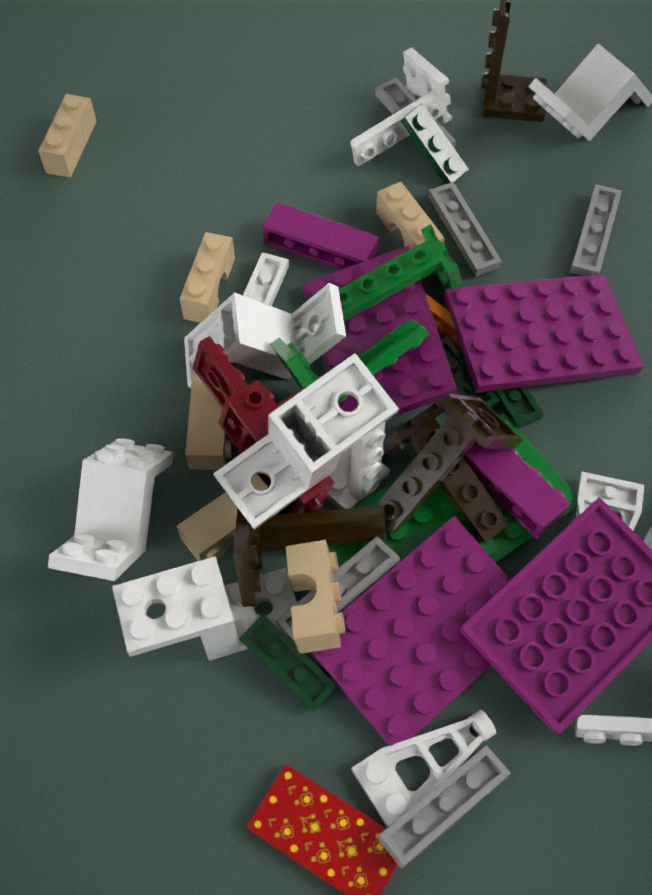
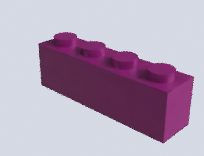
(318, 238)
(518, 488)

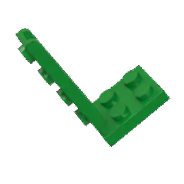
(399, 273)
(375, 358)

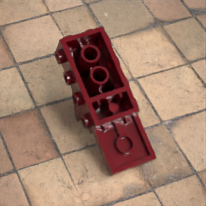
(247, 412)

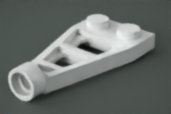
(620, 495)
(385, 786)

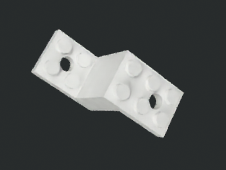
(592, 93)
(248, 328)
(306, 440)
(112, 510)
(195, 607)

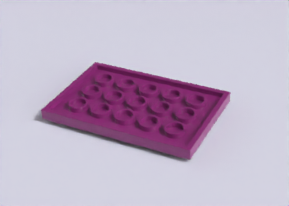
(541, 332)
(419, 374)
(570, 616)
(403, 638)

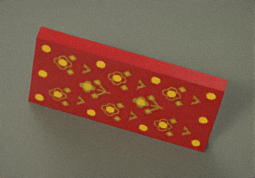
(323, 835)

